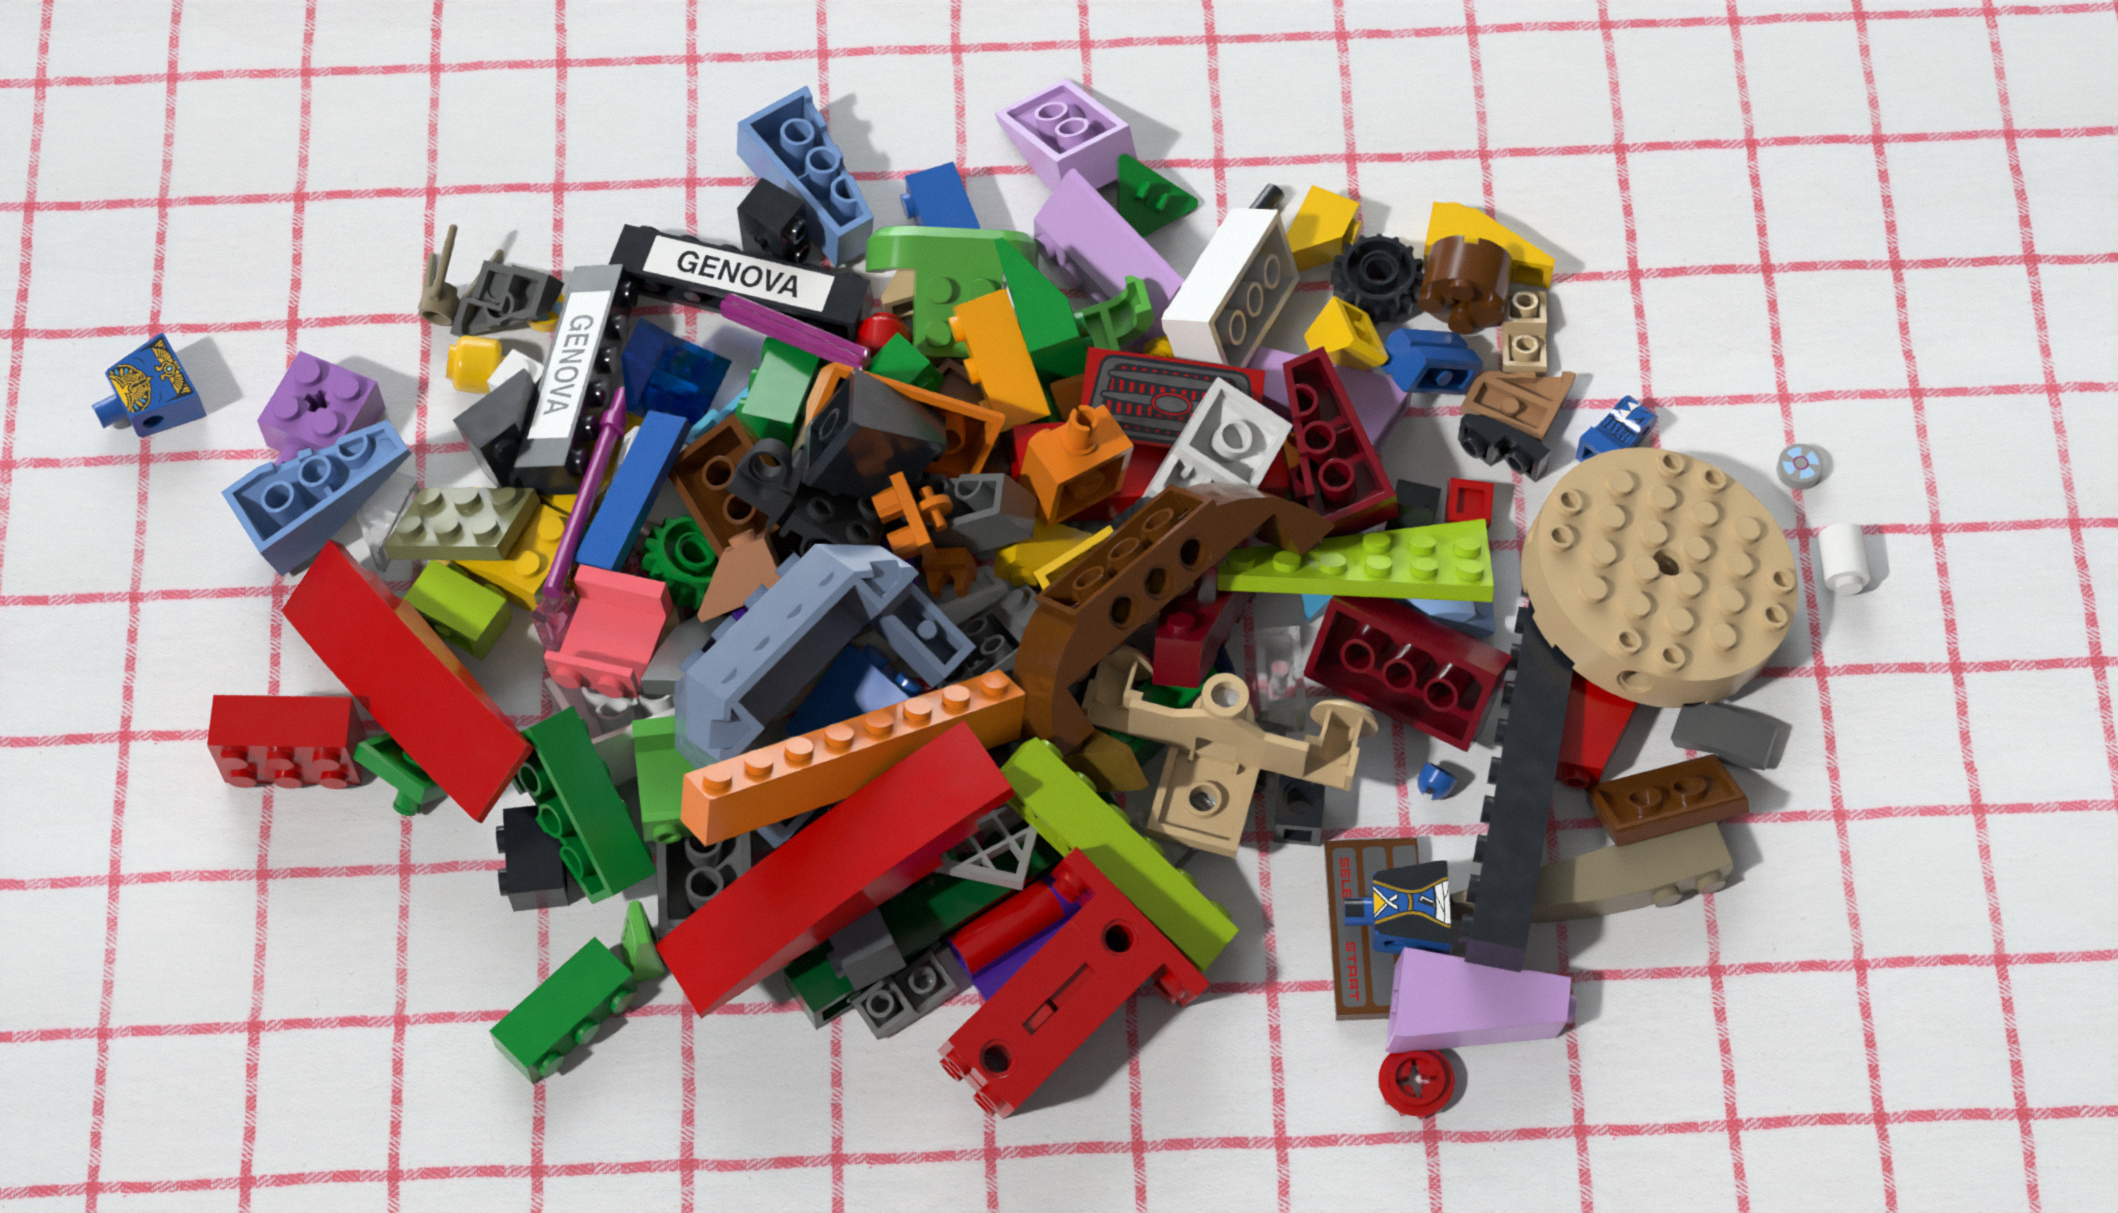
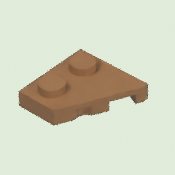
(1519, 399)

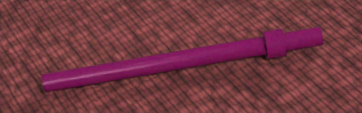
(611, 429)

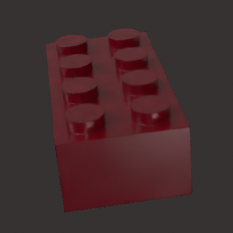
(1408, 667)

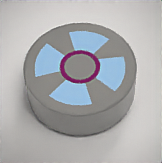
(1799, 466)

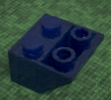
(670, 373)

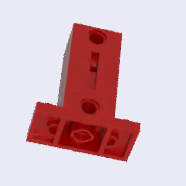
(1066, 991)

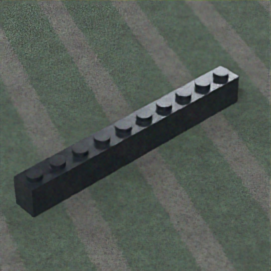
(1521, 800)

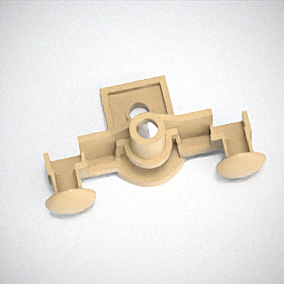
(1219, 748)

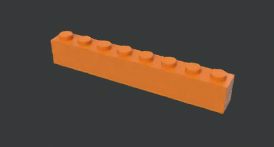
(842, 757)

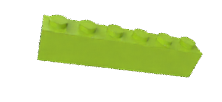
(1071, 814)

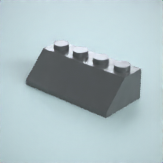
(694, 874)

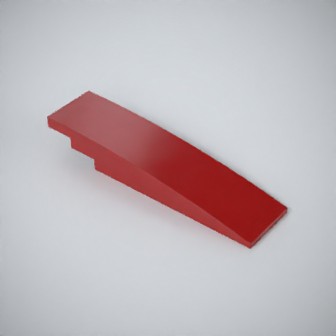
(407, 679)
(836, 869)

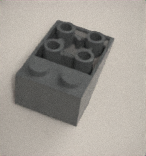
(995, 637)

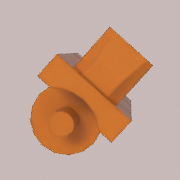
(900, 501)

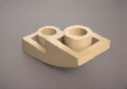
(1524, 333)

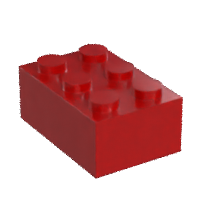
(286, 740)

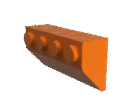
(969, 427)

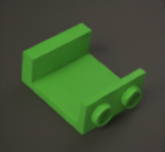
(660, 779)

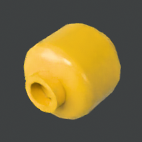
(473, 363)

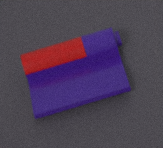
(1010, 934)

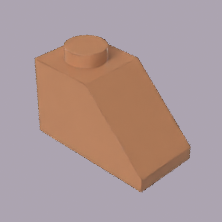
(739, 573)

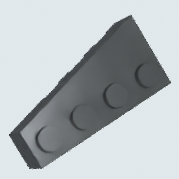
(984, 515)

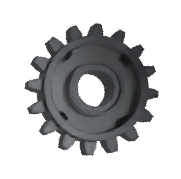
(1378, 258)

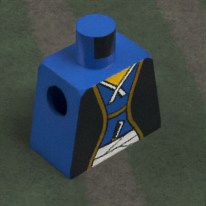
(1406, 909)

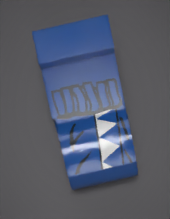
(1622, 428)

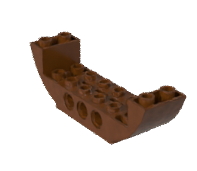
(1130, 580)

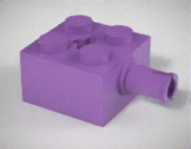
(317, 407)

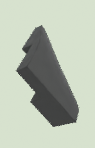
(505, 298)

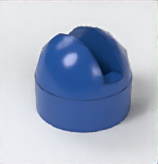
(1437, 778)

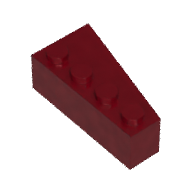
(1194, 629)

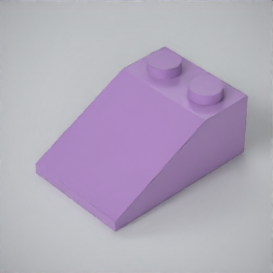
(1066, 131)

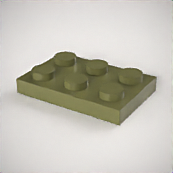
(462, 524)

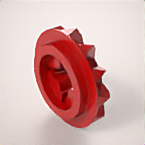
(1430, 1066)

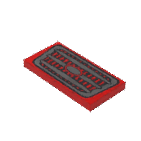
(1156, 394)

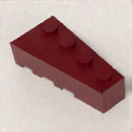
(1334, 453)

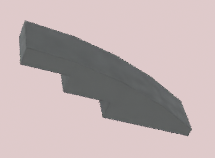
(682, 641)

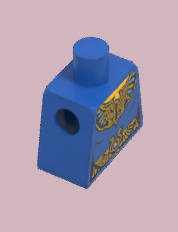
(150, 391)

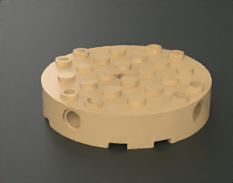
(1659, 577)

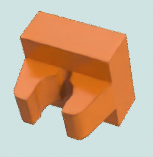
(951, 566)

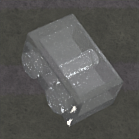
(1279, 676)

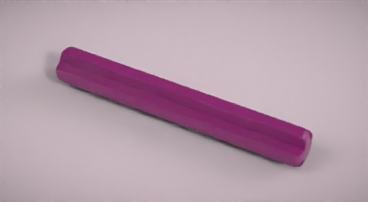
(794, 332)

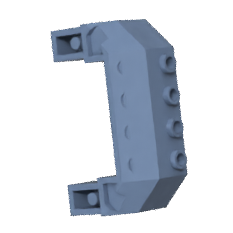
(792, 636)

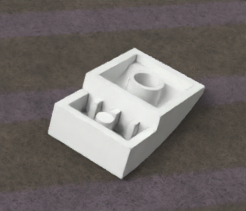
(1223, 441)

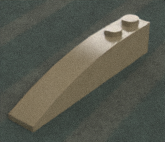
(1626, 877)

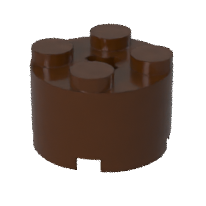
(1466, 283)

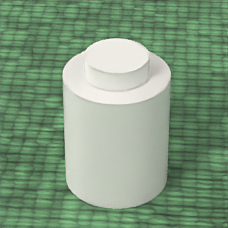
(1844, 558)

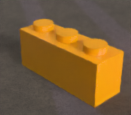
(999, 358)

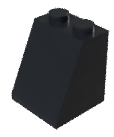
(869, 435)

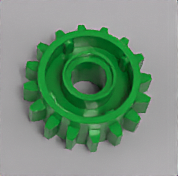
(681, 559)

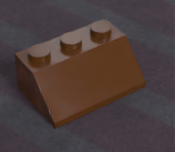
(702, 477)

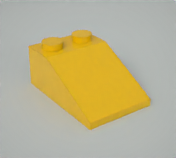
(526, 564)

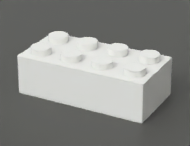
(1233, 290)

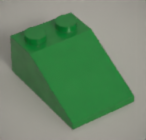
(1051, 330)

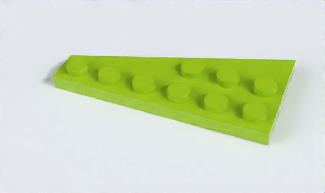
(1406, 563)

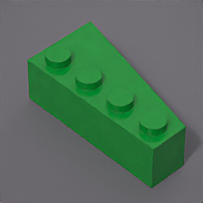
(582, 807)

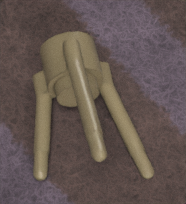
(439, 298)

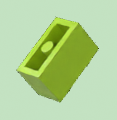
(460, 608)

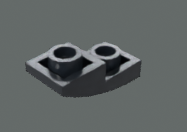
(1491, 439)

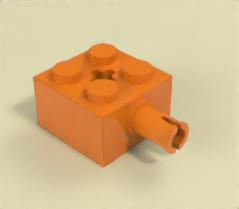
(1075, 464)

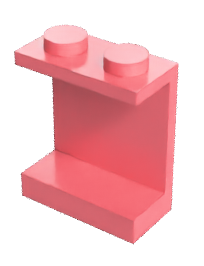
(611, 633)

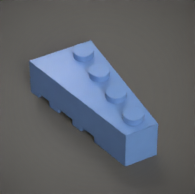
(794, 151)

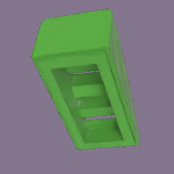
(639, 943)

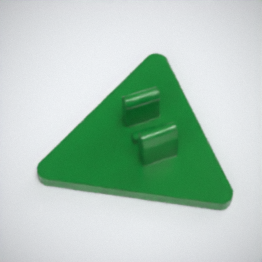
(1147, 198)

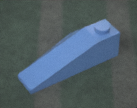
(305, 501)

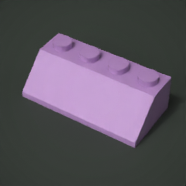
(1101, 249)

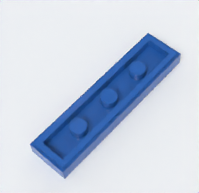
(633, 491)

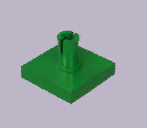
(397, 767)

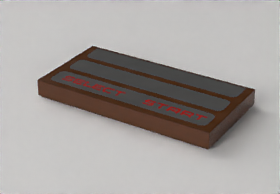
(1359, 972)

